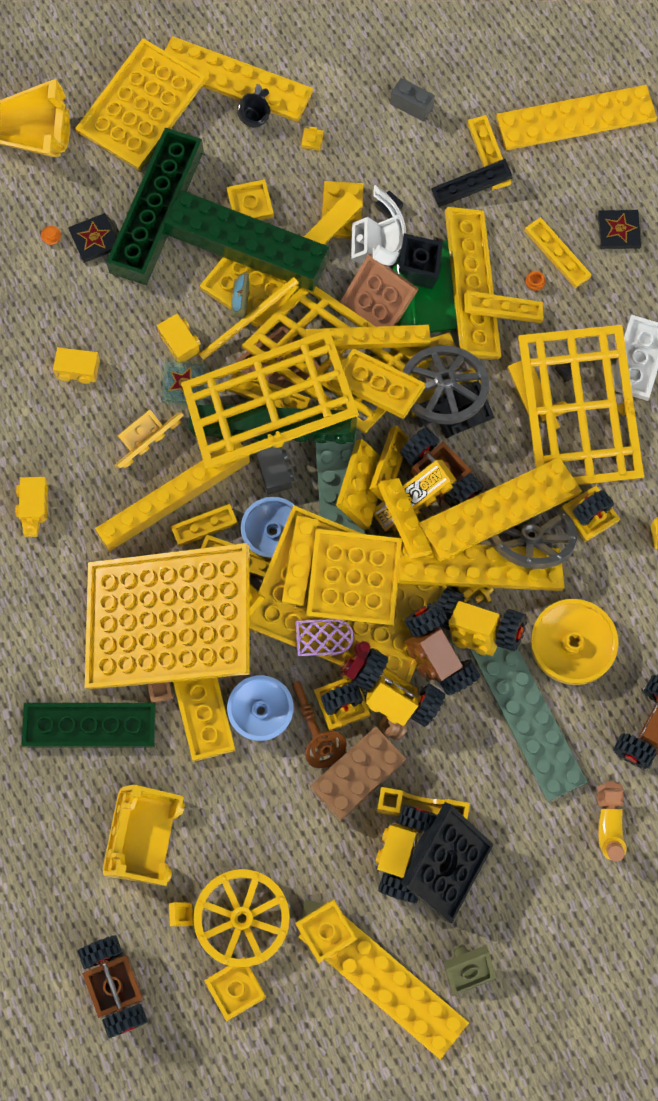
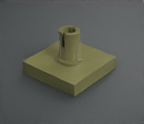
(468, 968)

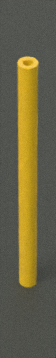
(248, 318)

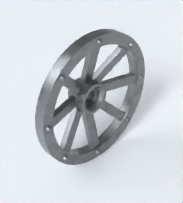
(447, 386)
(532, 536)

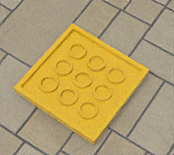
(261, 286)
(354, 577)

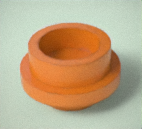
(51, 235)
(535, 280)

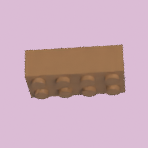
(357, 774)

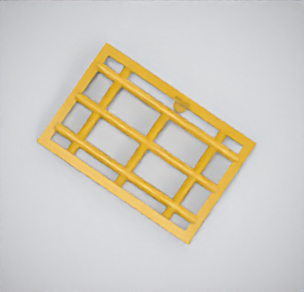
(298, 329)
(268, 398)
(624, 408)

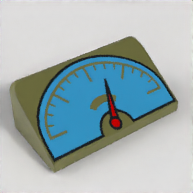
(240, 296)

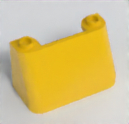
(141, 835)

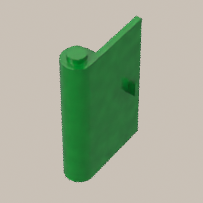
(435, 305)

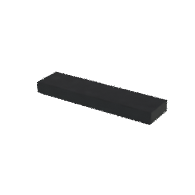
(471, 183)

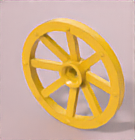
(233, 915)

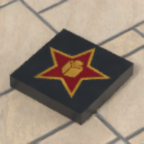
(619, 229)
(93, 237)

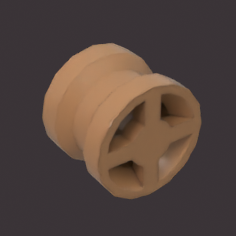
(389, 729)

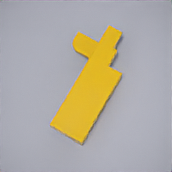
(516, 373)

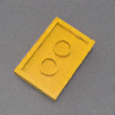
(333, 193)

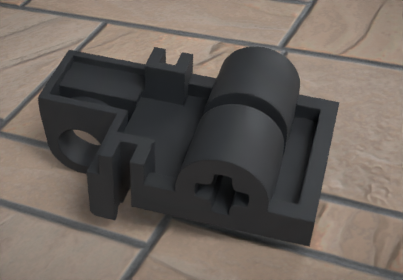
(462, 402)

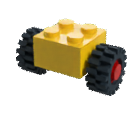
(480, 628)
(394, 695)
(398, 851)

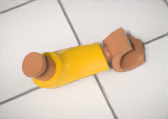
(610, 822)

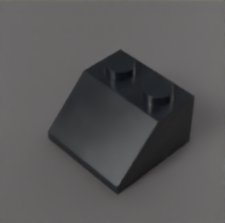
(420, 260)

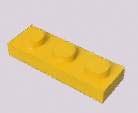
(206, 523)

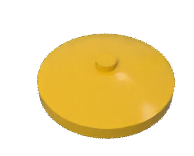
(574, 642)

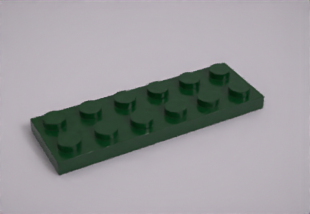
(88, 725)

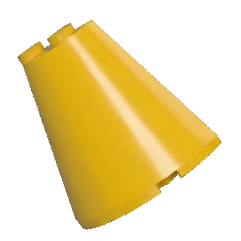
(36, 120)

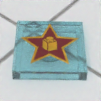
(174, 375)

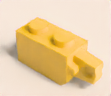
(32, 504)

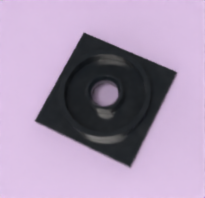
(462, 854)

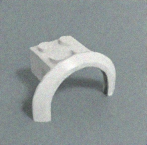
(381, 238)

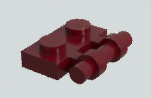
(352, 665)

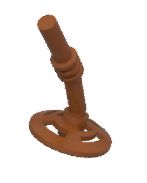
(319, 742)

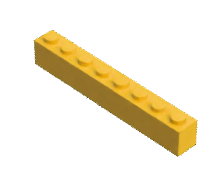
(165, 500)

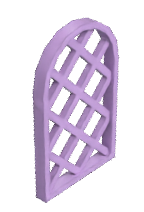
(329, 652)

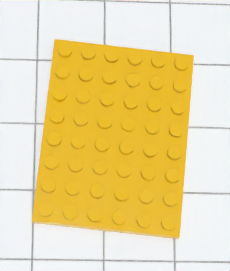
(168, 617)
(279, 618)

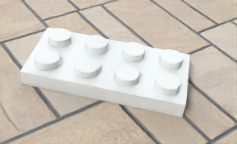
(642, 357)

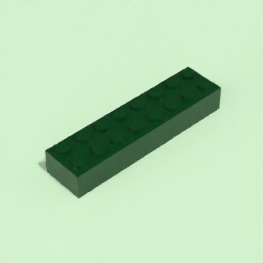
(144, 226)
(247, 240)

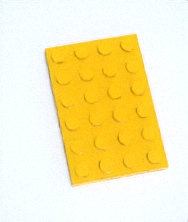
(139, 103)

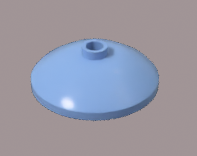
(260, 519)
(256, 693)

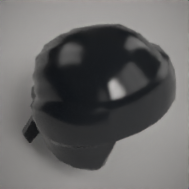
(253, 108)

